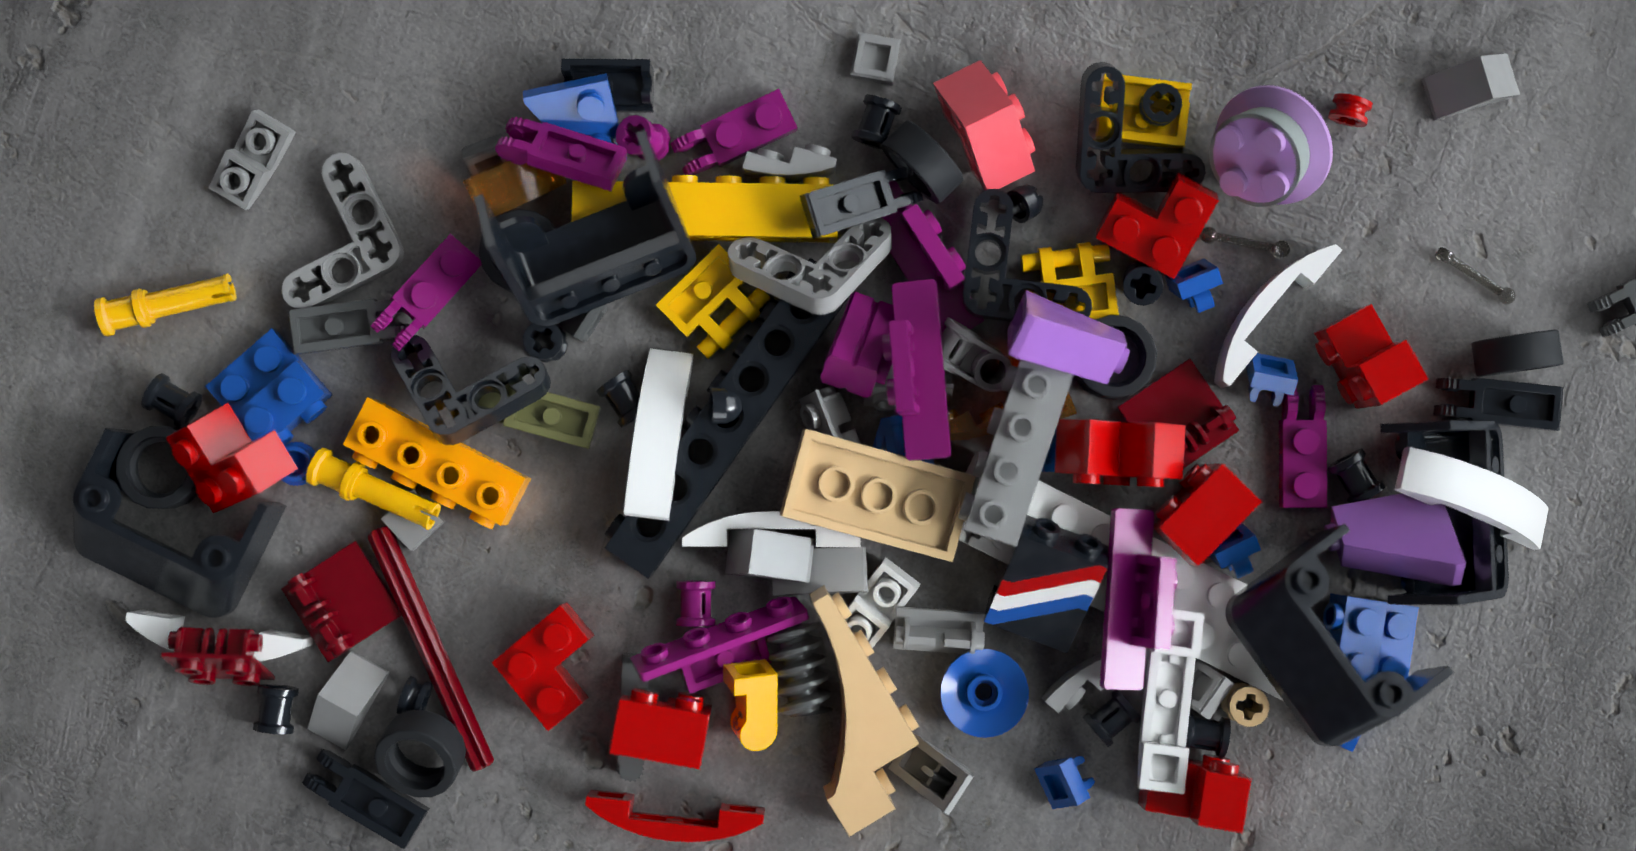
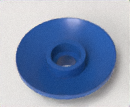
(984, 716)

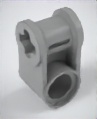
(967, 351)

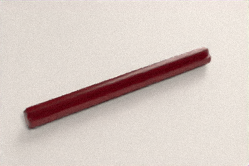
(430, 646)

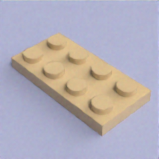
(876, 495)

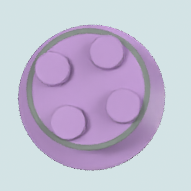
(1270, 147)

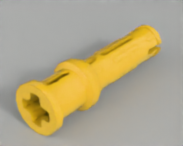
(144, 307)
(354, 482)

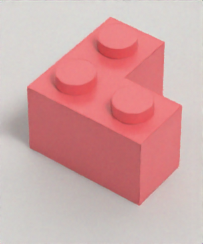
(987, 125)

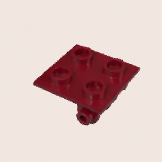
(1186, 400)
(341, 601)
(232, 656)

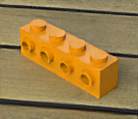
(450, 471)

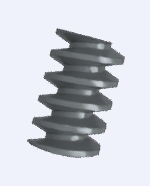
(799, 670)

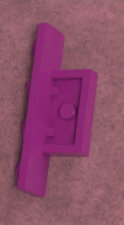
(924, 257)
(918, 370)
(1136, 600)
(705, 650)

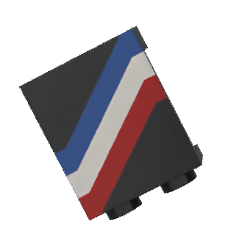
(1048, 584)

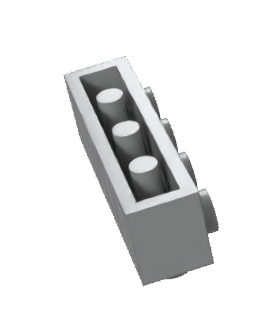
(1016, 453)

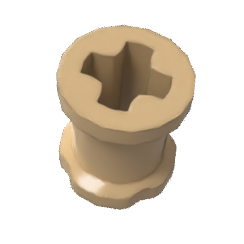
(1250, 716)

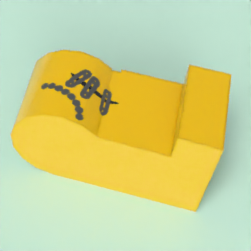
(756, 702)

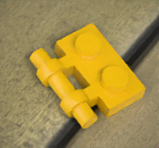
(1099, 287)
(703, 292)

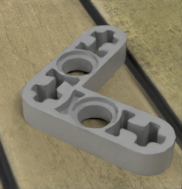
(358, 251)
(827, 281)

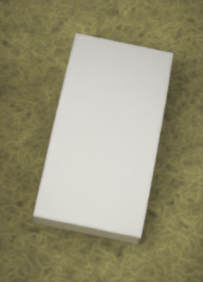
(876, 608)

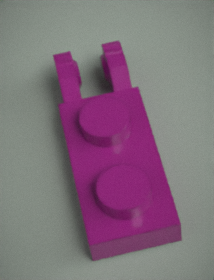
(738, 132)
(562, 152)
(430, 288)
(1303, 452)

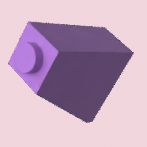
(1065, 340)
(1399, 539)

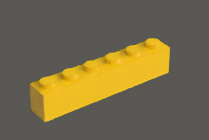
(724, 208)

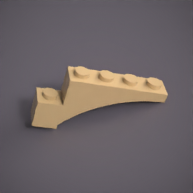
(871, 723)

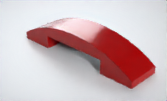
(618, 810)

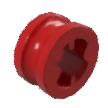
(1350, 110)

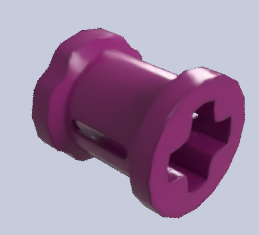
(657, 134)
(695, 603)

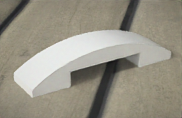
(1238, 353)
(657, 434)
(1475, 492)
(717, 532)
(158, 625)
(1167, 707)

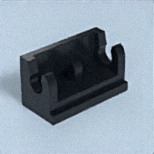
(629, 80)

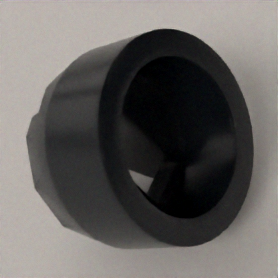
(1032, 201)
(723, 405)

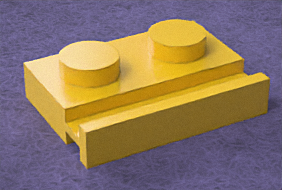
(1137, 130)

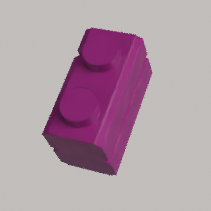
(857, 349)

